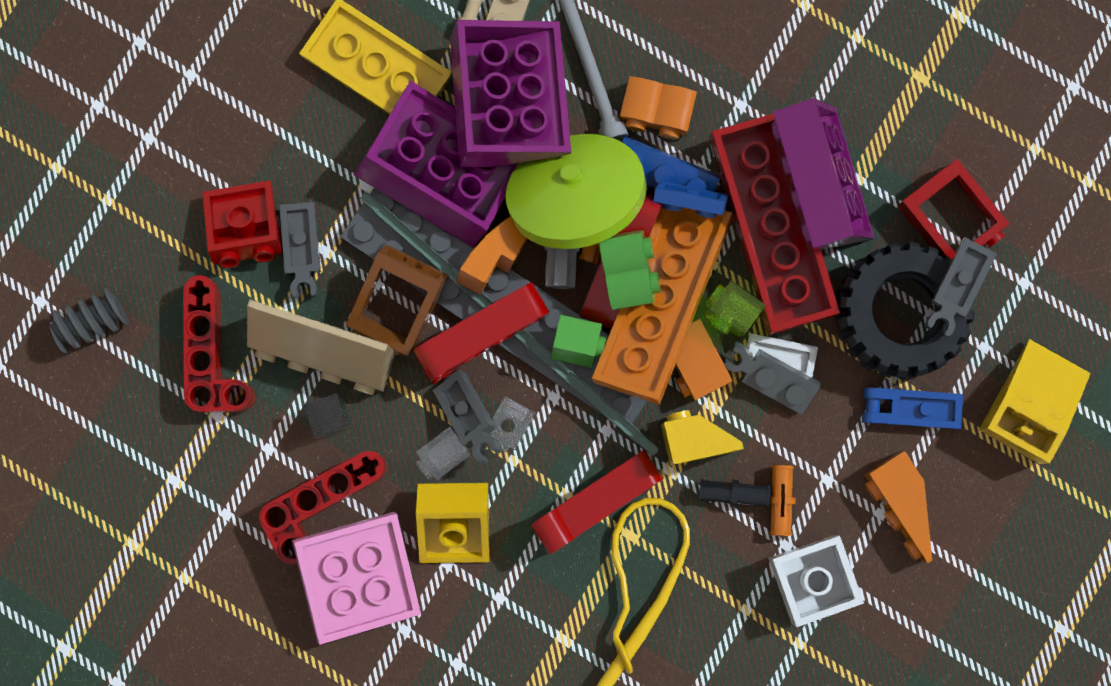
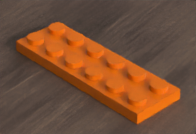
(651, 335)

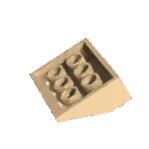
(318, 347)

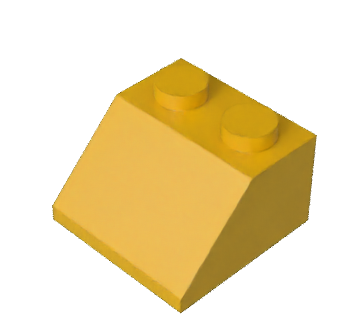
(695, 438)
(453, 522)

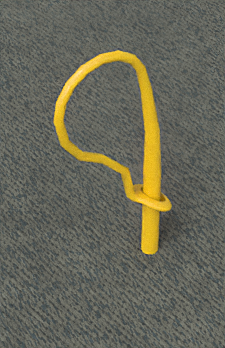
(626, 652)

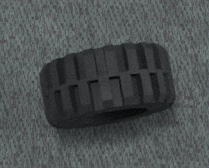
(863, 335)

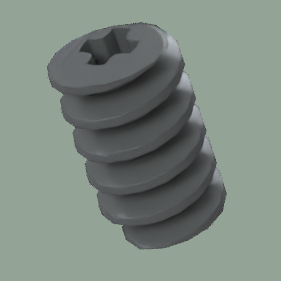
(87, 320)

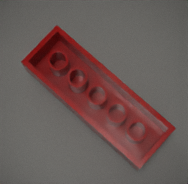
(781, 264)

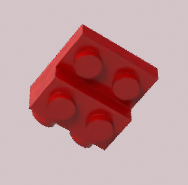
(241, 224)

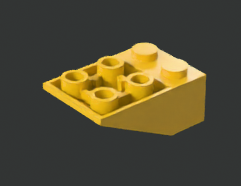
(1036, 403)

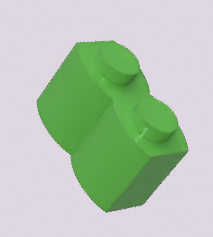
(628, 269)

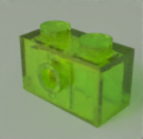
(733, 310)

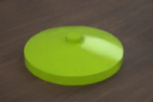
(579, 195)

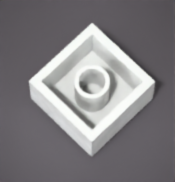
(816, 580)

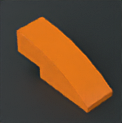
(498, 250)

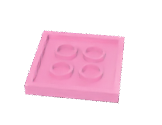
(356, 577)

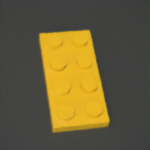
(370, 58)

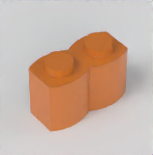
(657, 107)

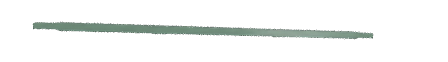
(523, 336)

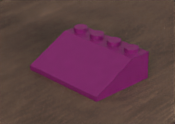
(509, 92)
(419, 167)
(822, 174)

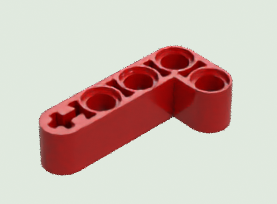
(597, 304)
(480, 332)
(210, 344)
(325, 499)
(596, 502)

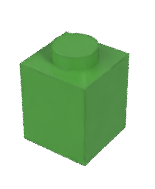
(577, 341)

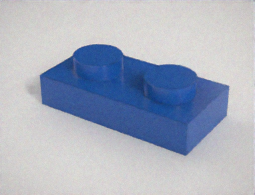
(676, 197)

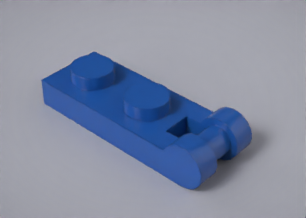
(914, 408)

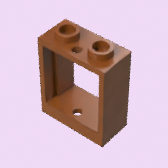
(411, 271)

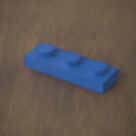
(666, 168)

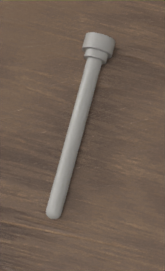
(610, 124)

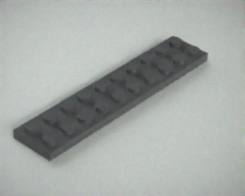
(370, 234)

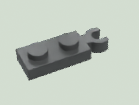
(300, 244)
(961, 283)
(774, 378)
(467, 415)

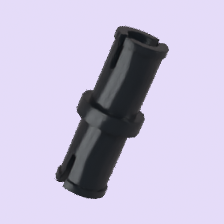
(735, 493)

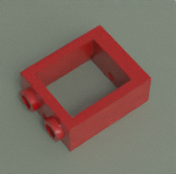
(925, 228)

